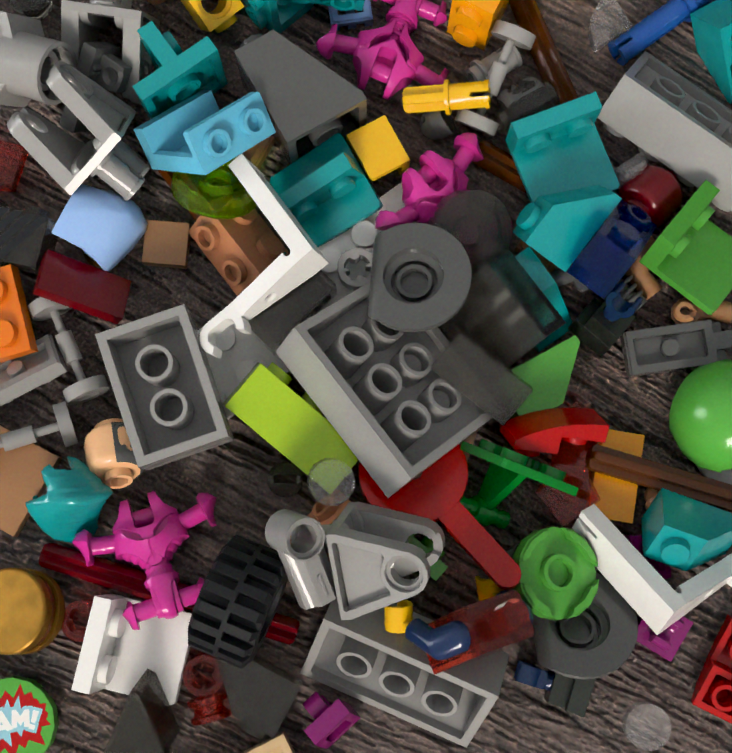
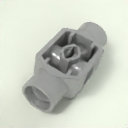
(27, 59)

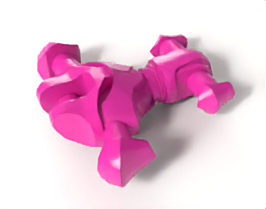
(388, 50)
(432, 183)
(150, 540)

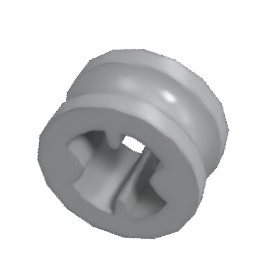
(354, 256)

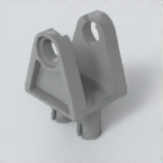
(82, 24)
(68, 158)
(372, 555)

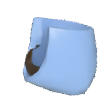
(101, 225)

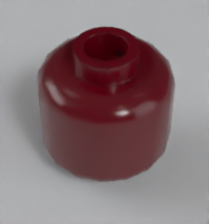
(655, 192)

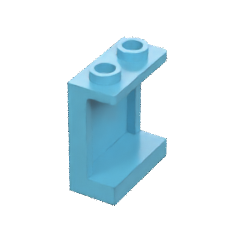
(200, 136)

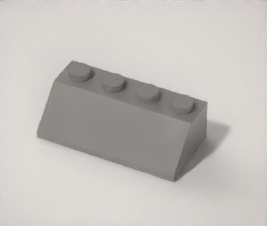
(673, 125)
(398, 678)

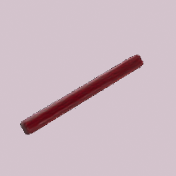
(132, 582)

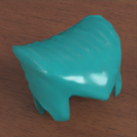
(71, 501)

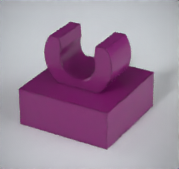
(668, 641)
(330, 719)

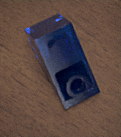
(613, 248)

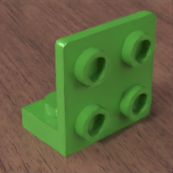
(694, 253)

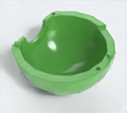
(703, 416)

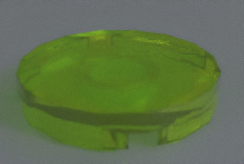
(212, 195)

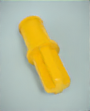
(446, 97)

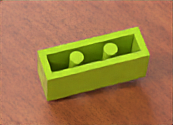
(285, 419)

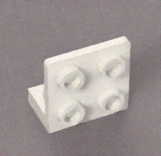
(117, 656)

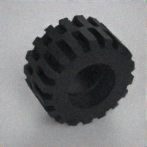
(237, 601)

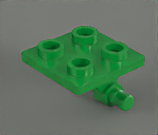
(503, 476)

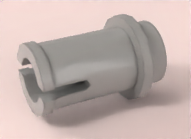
(479, 69)

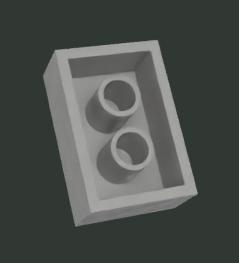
(164, 387)

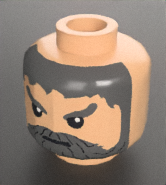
(110, 454)

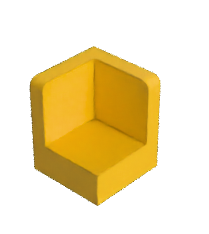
(378, 149)

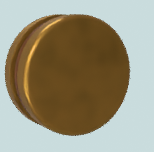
(29, 610)

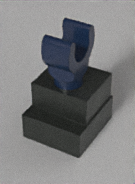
(605, 322)
(560, 690)

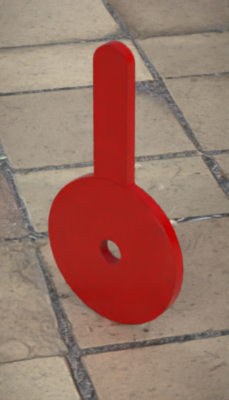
(438, 498)

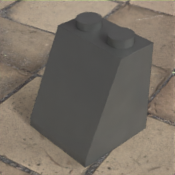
(299, 92)

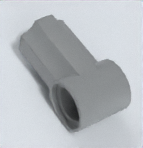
(304, 559)

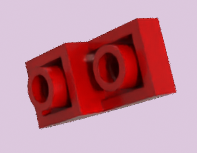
(545, 428)
(714, 684)

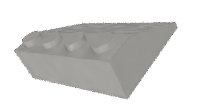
(380, 389)

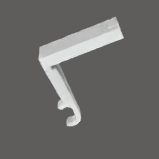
(281, 275)
(639, 581)

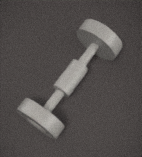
(513, 36)
(86, 388)
(28, 435)

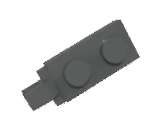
(674, 347)

